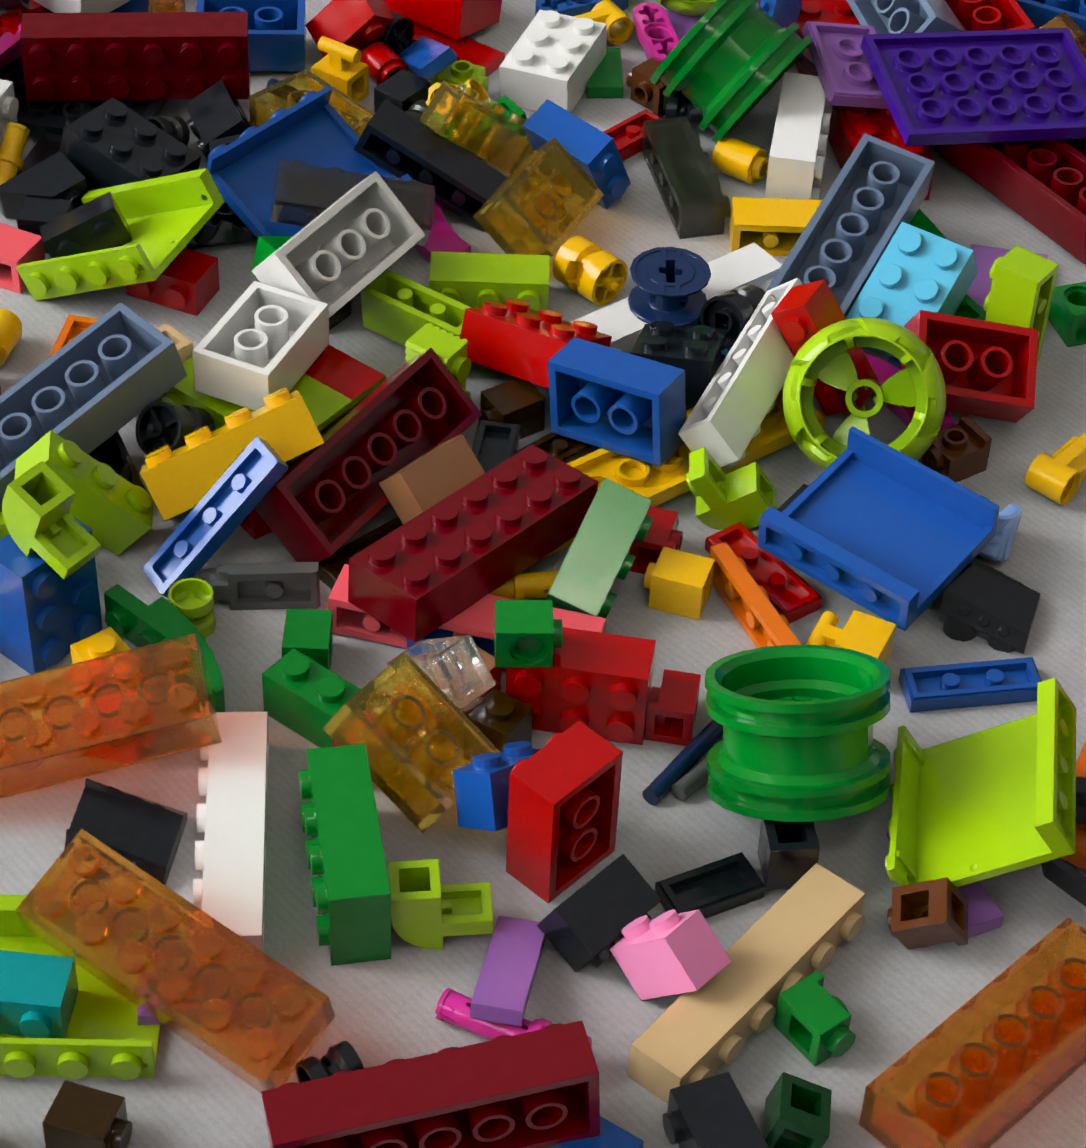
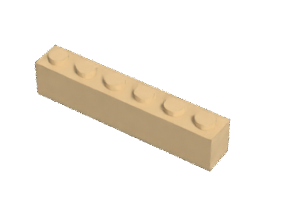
(770, 957)

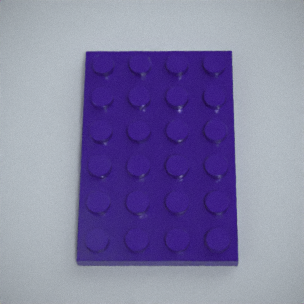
(981, 85)

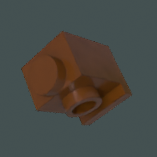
(644, 91)
(959, 450)
(928, 914)

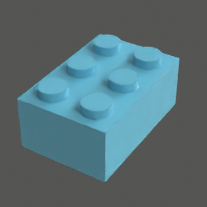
(916, 275)

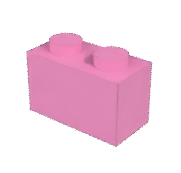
(669, 954)

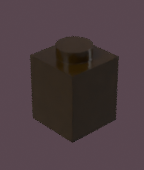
(514, 403)
(503, 719)
(86, 1119)

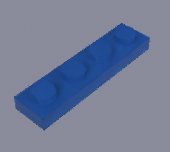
(216, 515)

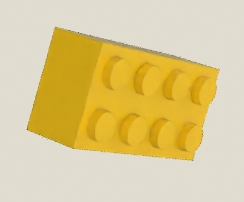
(186, 474)

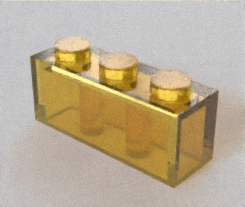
(478, 125)

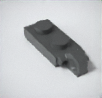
(265, 585)

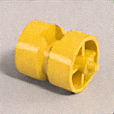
(590, 270)

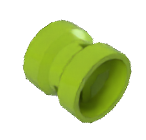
(196, 601)

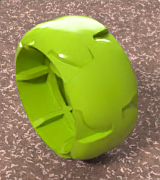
(827, 359)

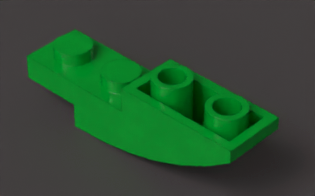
(157, 623)

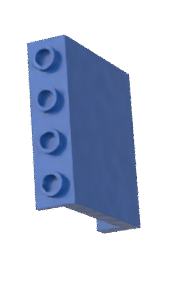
(303, 133)
(881, 529)

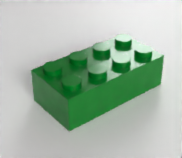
(346, 855)

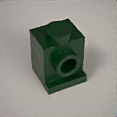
(797, 1114)

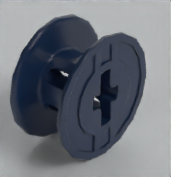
(668, 286)

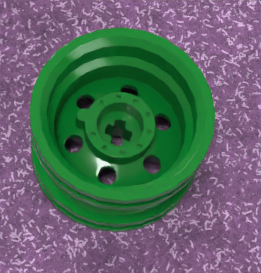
(730, 62)
(798, 733)

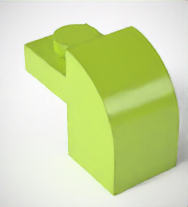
(728, 497)
(39, 520)
(429, 911)

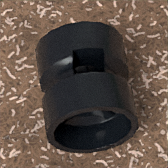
(731, 311)

